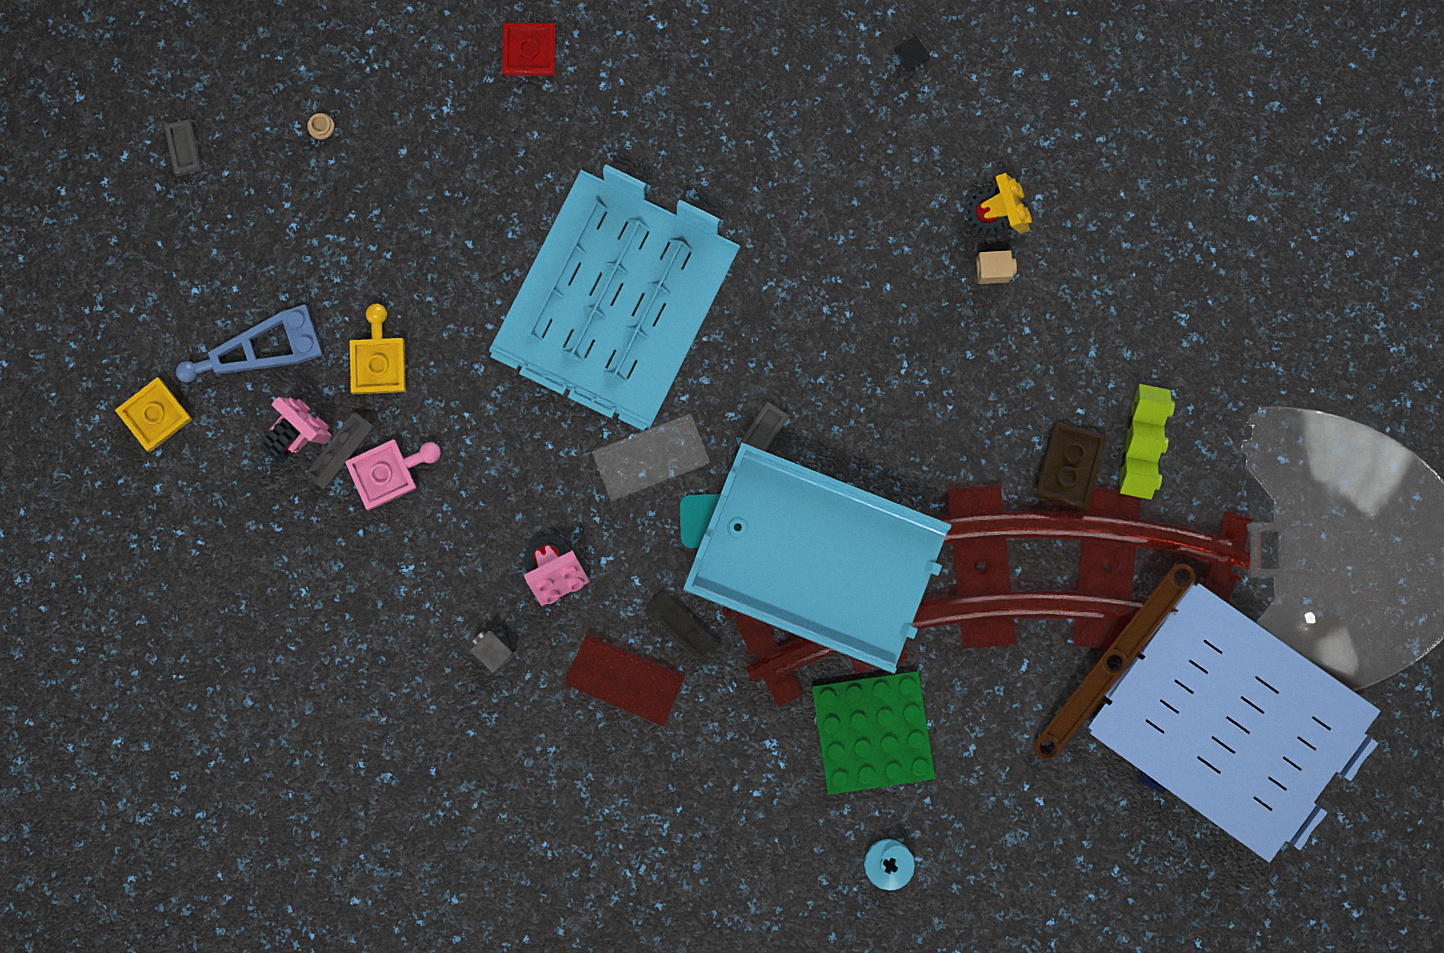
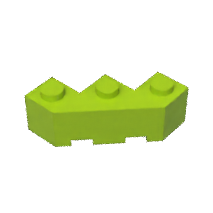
(1145, 441)

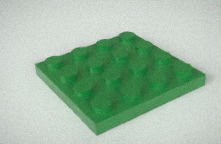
(873, 733)

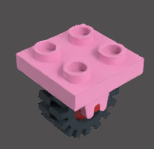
(293, 429)

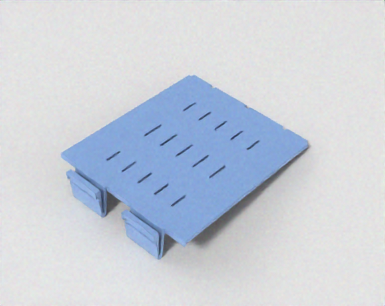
(1173, 755)

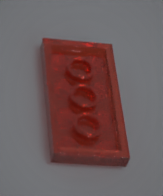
(624, 680)

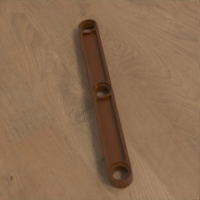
(1128, 647)

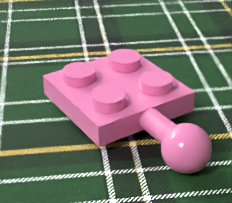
(384, 473)

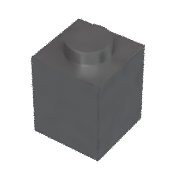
(491, 651)

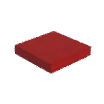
(529, 49)

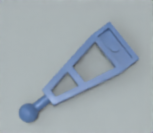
(300, 335)

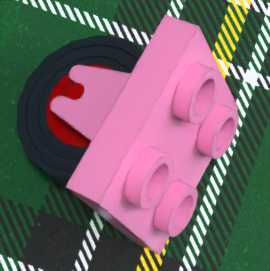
(552, 569)

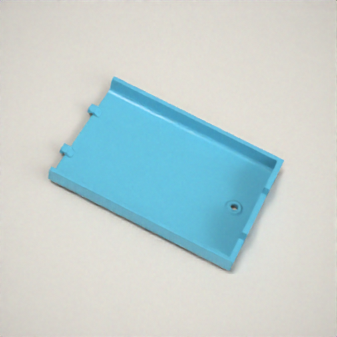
(817, 557)

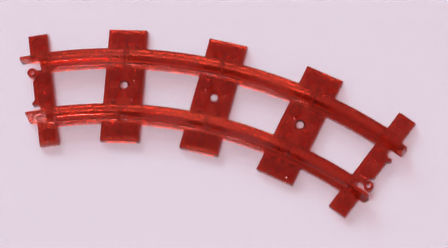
(984, 599)

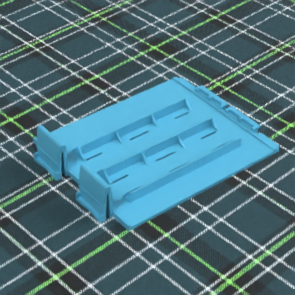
(658, 348)

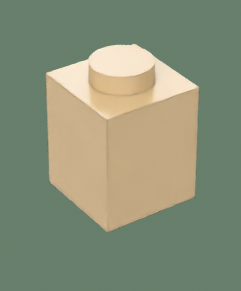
(995, 267)

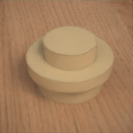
(320, 126)

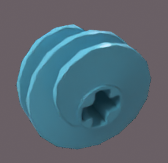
(902, 860)

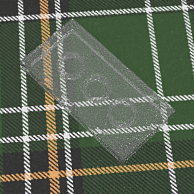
(651, 457)

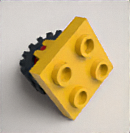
(996, 209)

